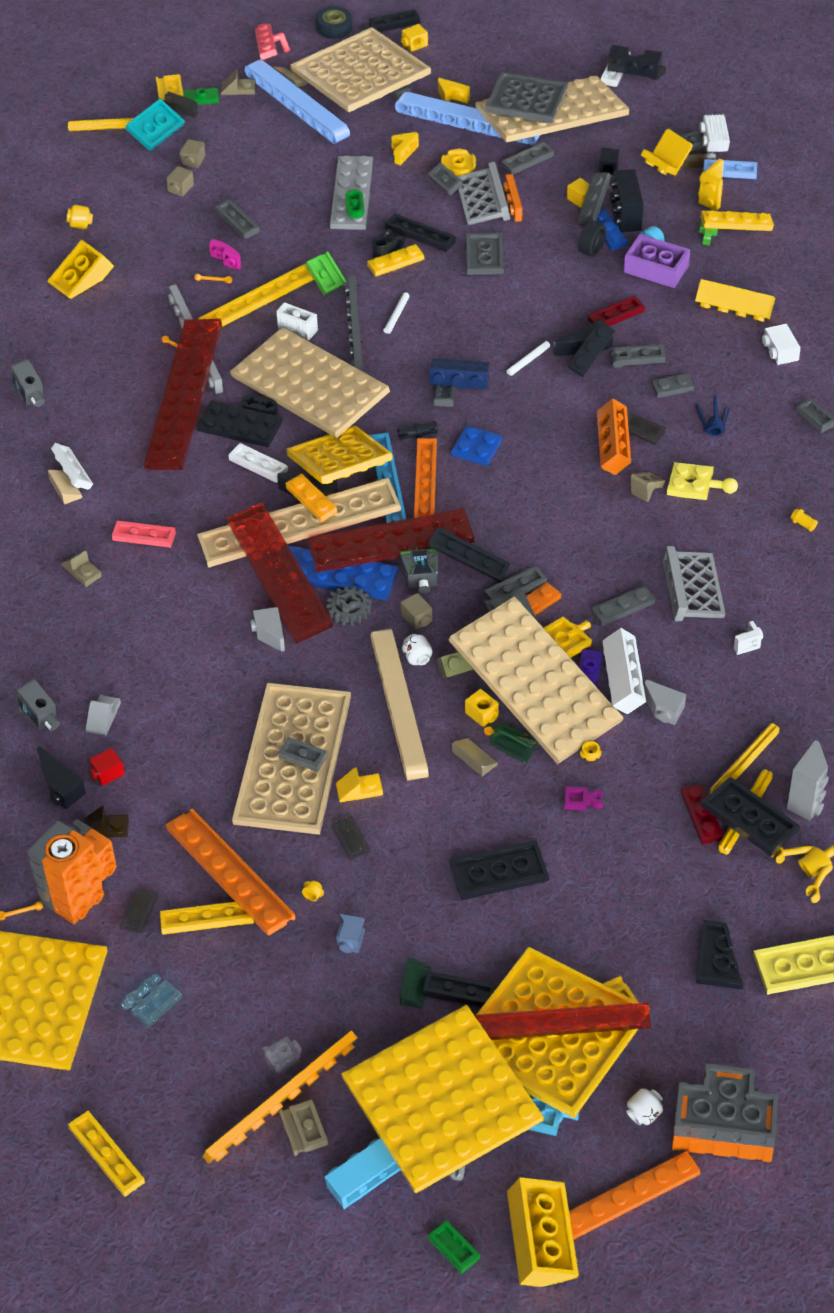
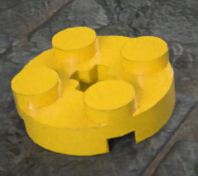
(466, 165)

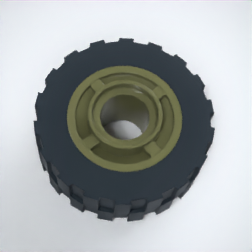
(333, 22)

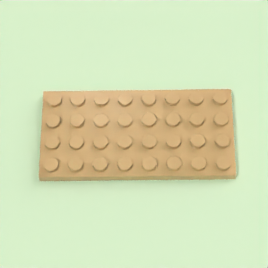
(584, 103)
(310, 382)
(536, 679)
(280, 792)

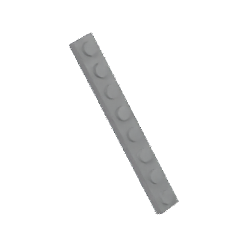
(181, 310)

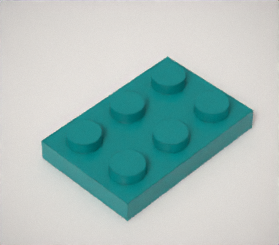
(155, 125)

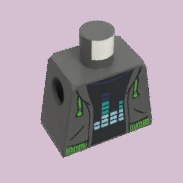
(31, 390)
(420, 568)
(37, 706)

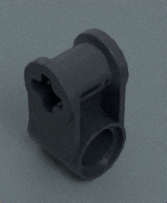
(387, 243)

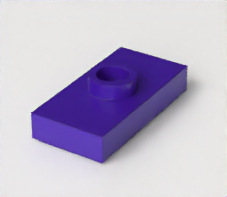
(591, 664)

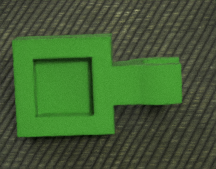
(708, 232)

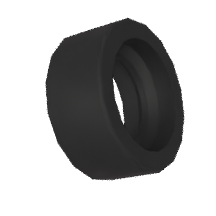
(592, 238)

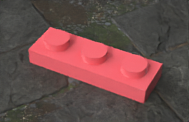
(143, 534)

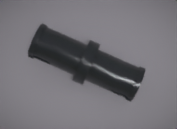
(417, 430)

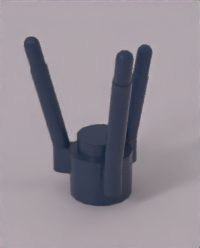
(714, 425)

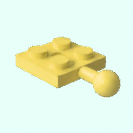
(702, 481)

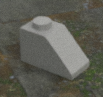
(268, 627)
(664, 702)

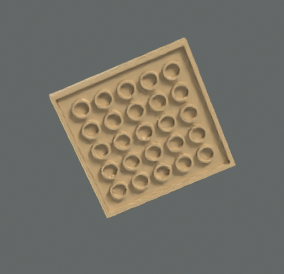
(360, 69)

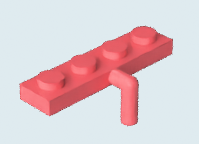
(267, 40)

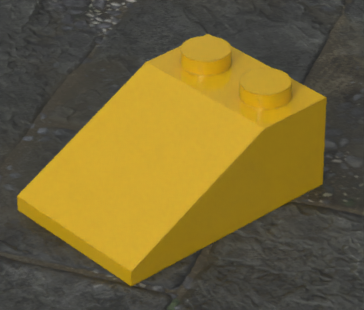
(80, 270)

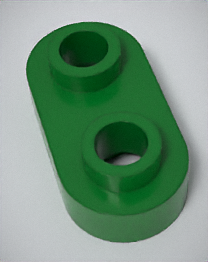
(354, 203)

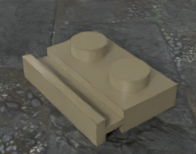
(303, 1127)

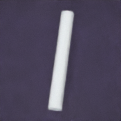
(396, 313)
(528, 358)

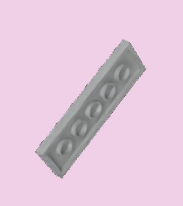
(351, 174)

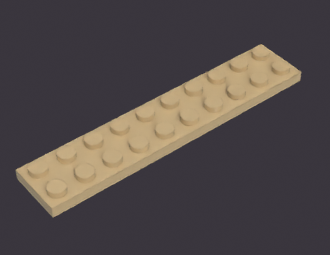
(299, 523)

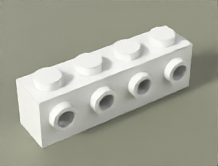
(624, 671)

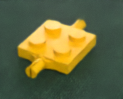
(569, 635)

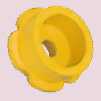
(590, 746)
(312, 890)

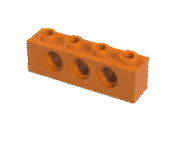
(613, 437)

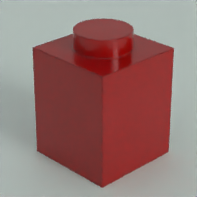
(106, 767)

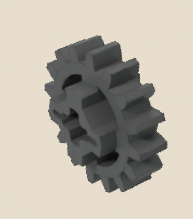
(349, 605)

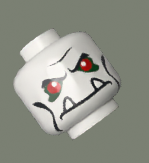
(417, 649)
(645, 1106)

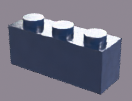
(459, 373)

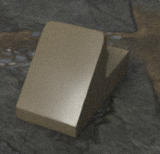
(234, 86)
(644, 483)
(81, 568)

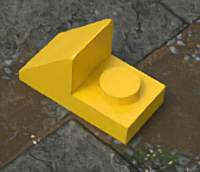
(452, 90)
(404, 146)
(355, 787)

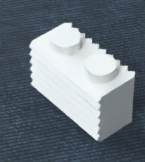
(715, 133)
(297, 320)
(781, 344)

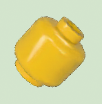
(79, 217)

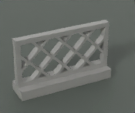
(494, 192)
(677, 584)

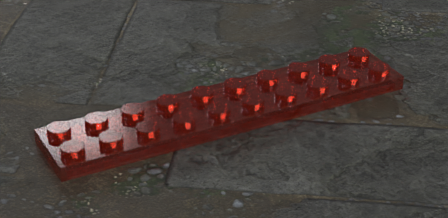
(183, 395)

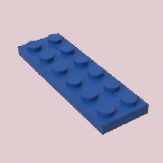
(372, 577)

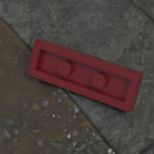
(618, 311)
(704, 822)

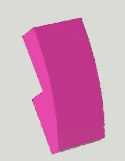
(222, 251)

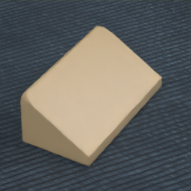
(63, 486)

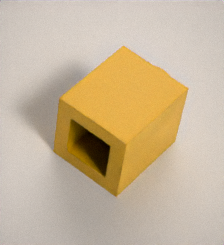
(577, 191)

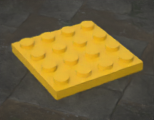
(339, 457)

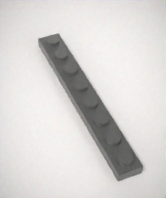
(353, 325)

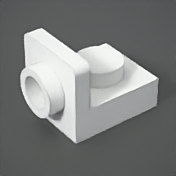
(748, 640)

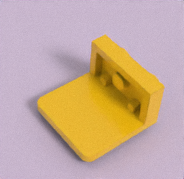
(669, 153)
(711, 186)

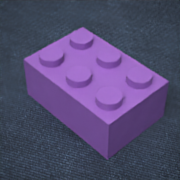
(657, 261)

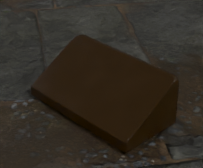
(696, 159)

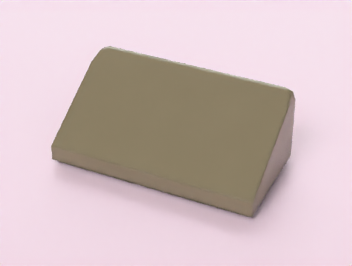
(291, 76)
(473, 756)

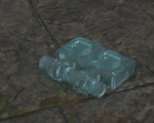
(154, 1004)

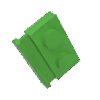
(325, 273)

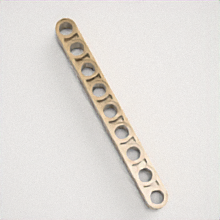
(399, 705)

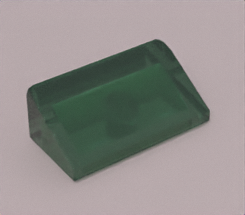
(513, 742)
(413, 983)

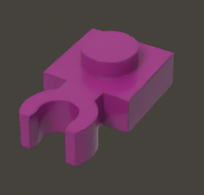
(577, 798)

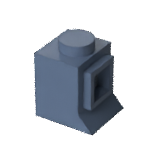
(350, 933)

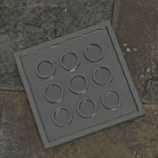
(526, 97)

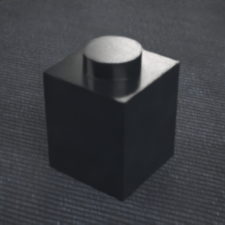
(609, 160)

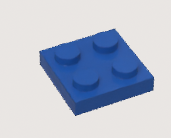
(476, 445)

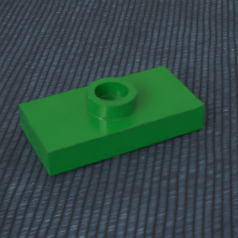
(203, 96)
(454, 1246)

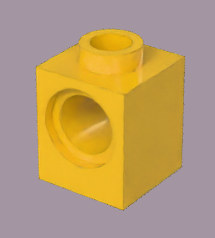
(414, 37)
(482, 708)

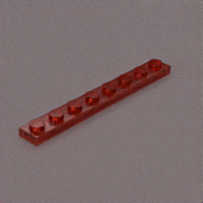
(566, 1021)

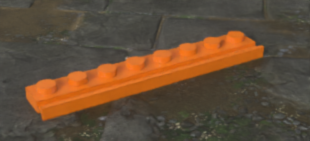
(230, 872)

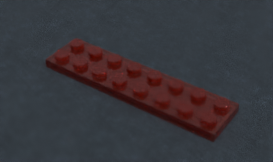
(384, 540)
(279, 572)

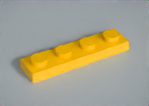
(737, 220)
(203, 917)
(106, 1153)

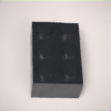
(626, 200)

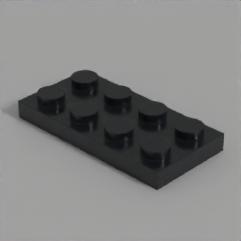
(239, 424)
(750, 816)
(499, 870)

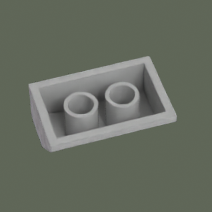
(808, 783)

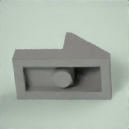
(102, 714)

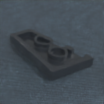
(716, 957)

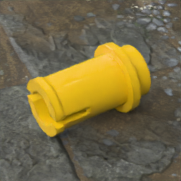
(803, 519)

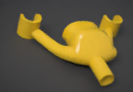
(814, 863)

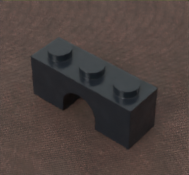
(645, 65)

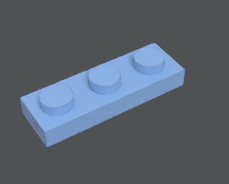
(735, 169)

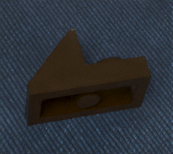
(108, 824)

